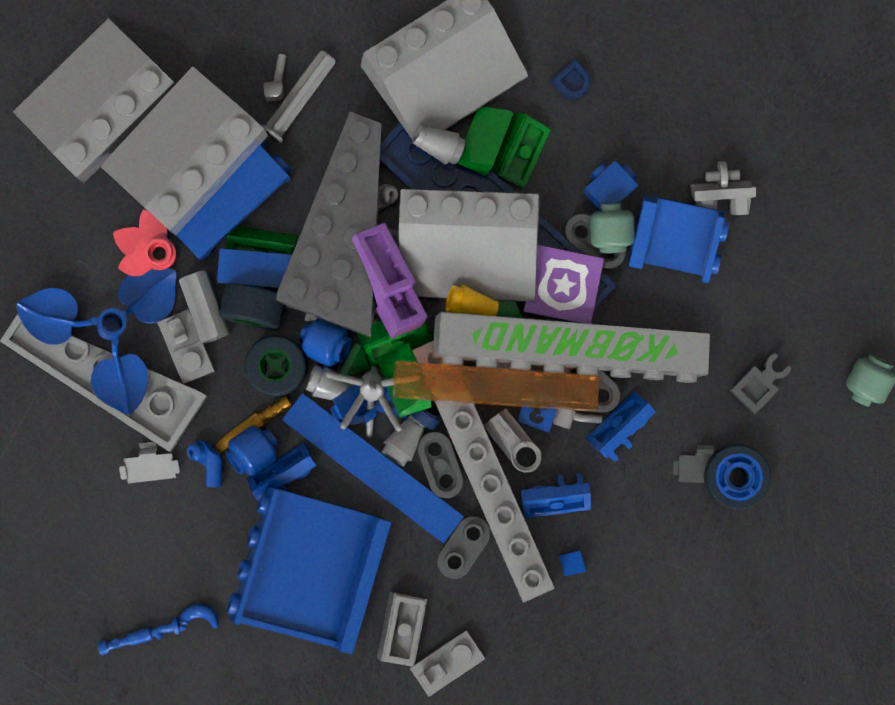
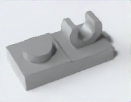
(185, 347)
(447, 663)

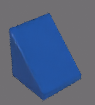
(572, 563)

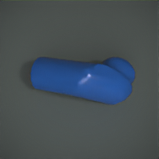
(210, 459)

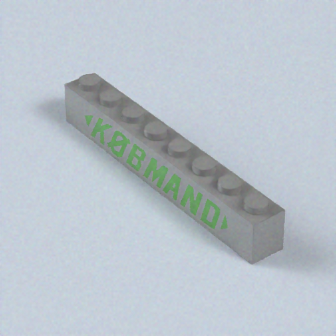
(570, 346)

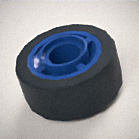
(756, 477)

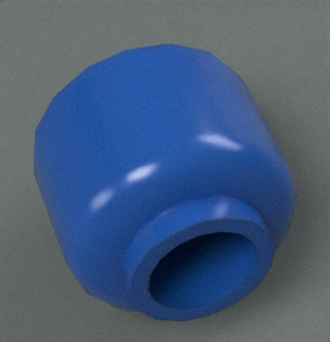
(325, 342)
(252, 451)

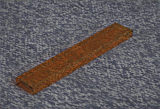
(495, 386)

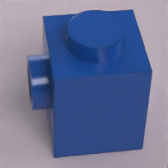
(611, 184)

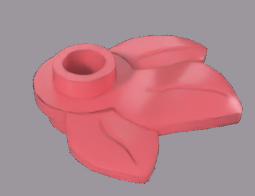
(140, 245)

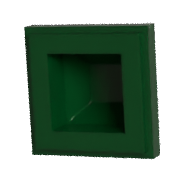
(355, 361)

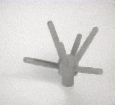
(371, 389)

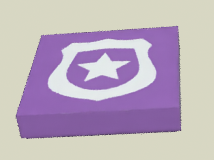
(565, 285)

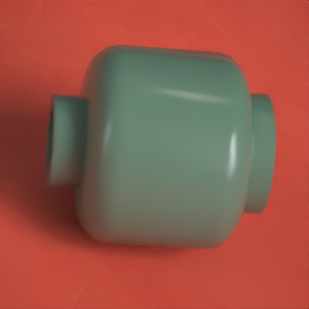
(612, 228)
(871, 380)

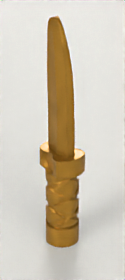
(256, 419)

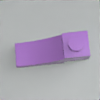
(390, 281)

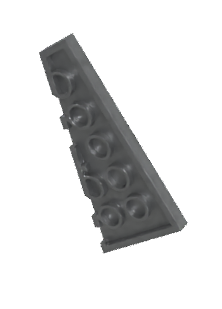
(325, 268)

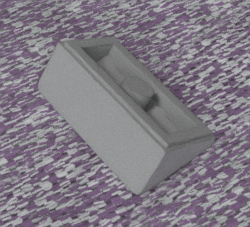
(401, 629)

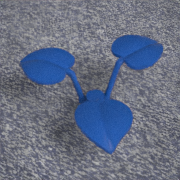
(118, 381)

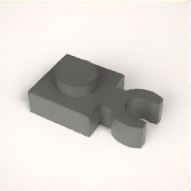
(757, 387)

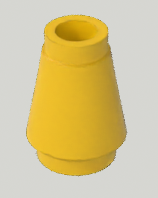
(468, 301)

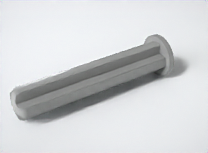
(299, 95)

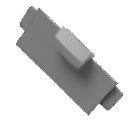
(149, 465)

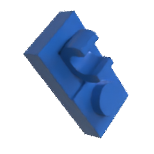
(619, 425)
(289, 467)
(554, 500)

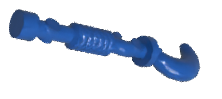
(177, 625)

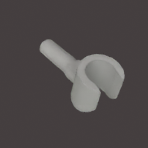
(274, 89)
(565, 418)

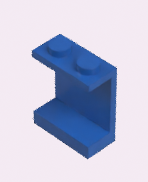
(678, 236)

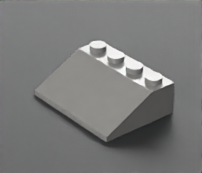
(444, 65)
(94, 100)
(184, 150)
(470, 241)

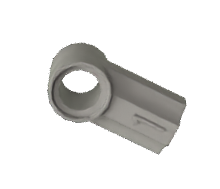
(512, 439)

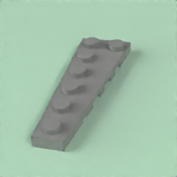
(161, 414)

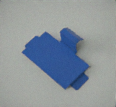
(344, 402)

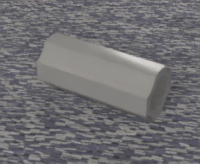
(204, 306)

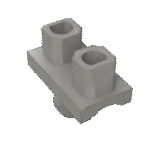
(737, 192)

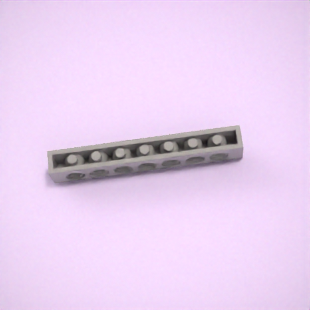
(492, 491)

